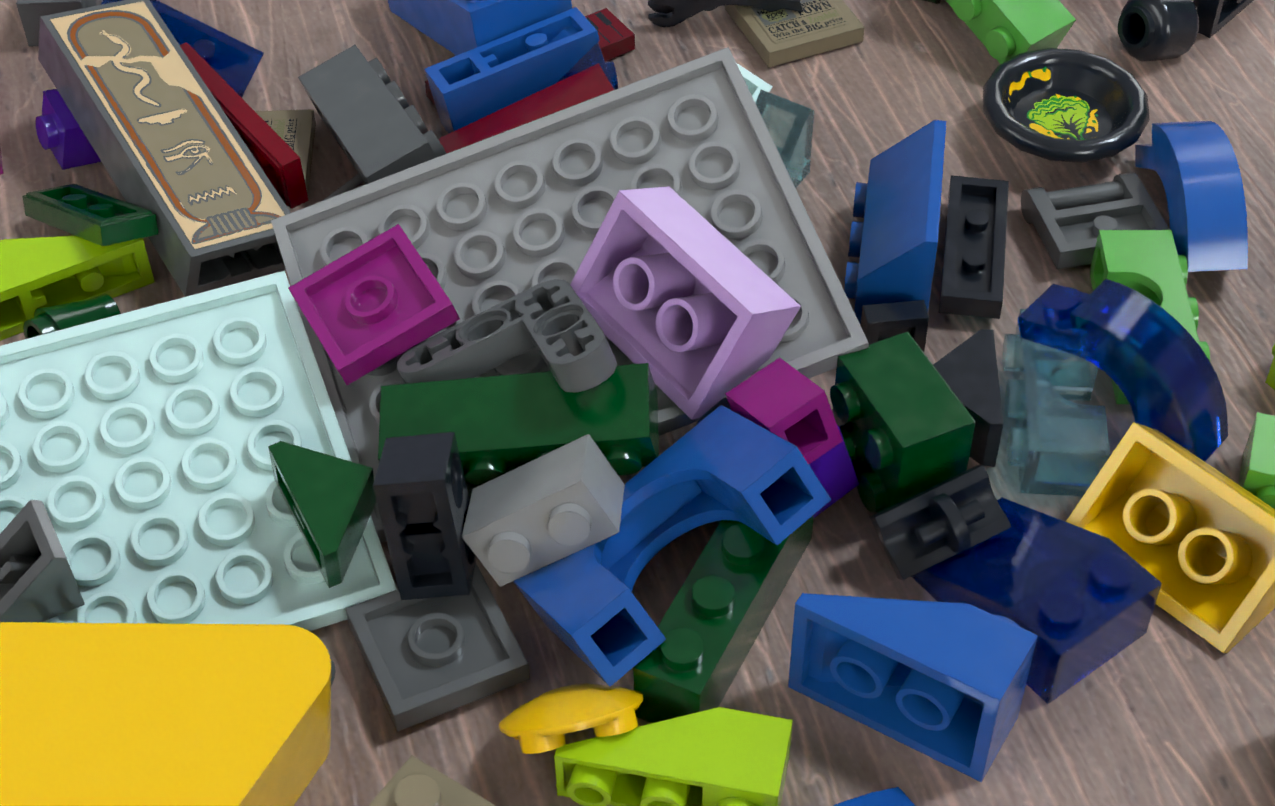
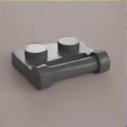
(1073, 216)

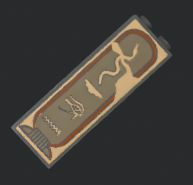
(165, 142)

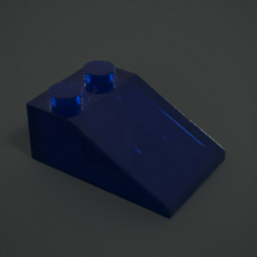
(1057, 583)

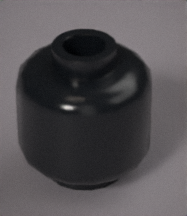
(1158, 28)

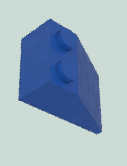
(915, 671)

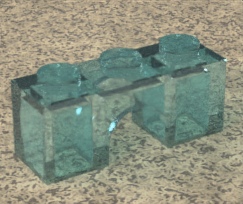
(1054, 440)

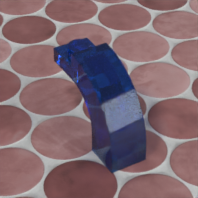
(1144, 354)

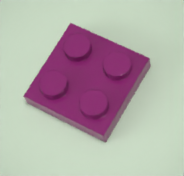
(373, 304)

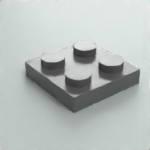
(436, 651)

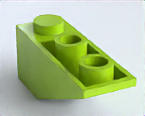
(681, 761)

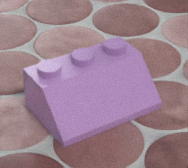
(680, 298)

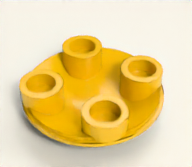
(568, 709)

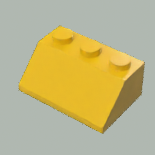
(1188, 530)

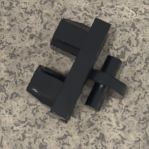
(940, 522)

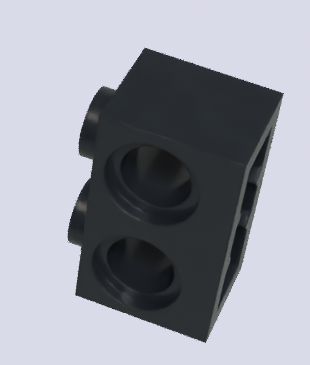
(424, 515)

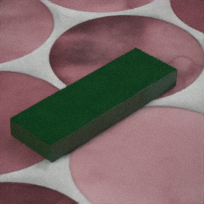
(90, 214)

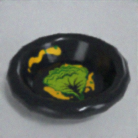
(1065, 105)

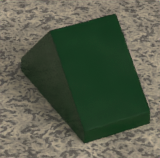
(328, 502)

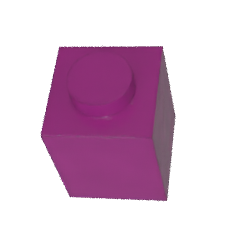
(788, 407)

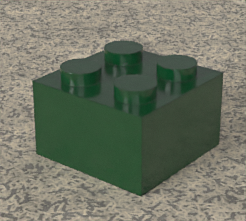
(898, 421)

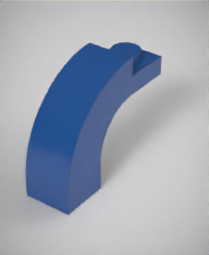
(1201, 193)

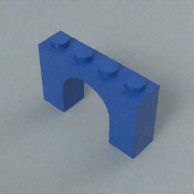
(709, 475)

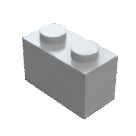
(544, 510)

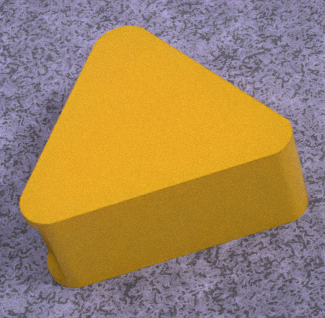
(161, 714)

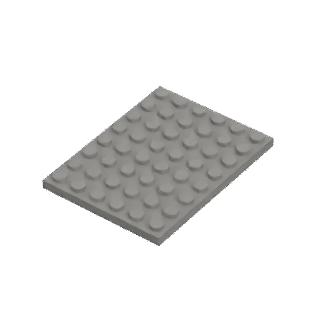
(535, 198)

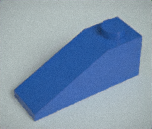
(508, 68)

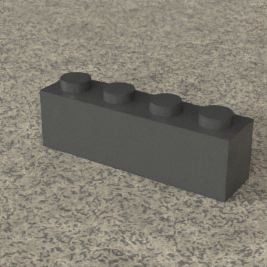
(369, 116)

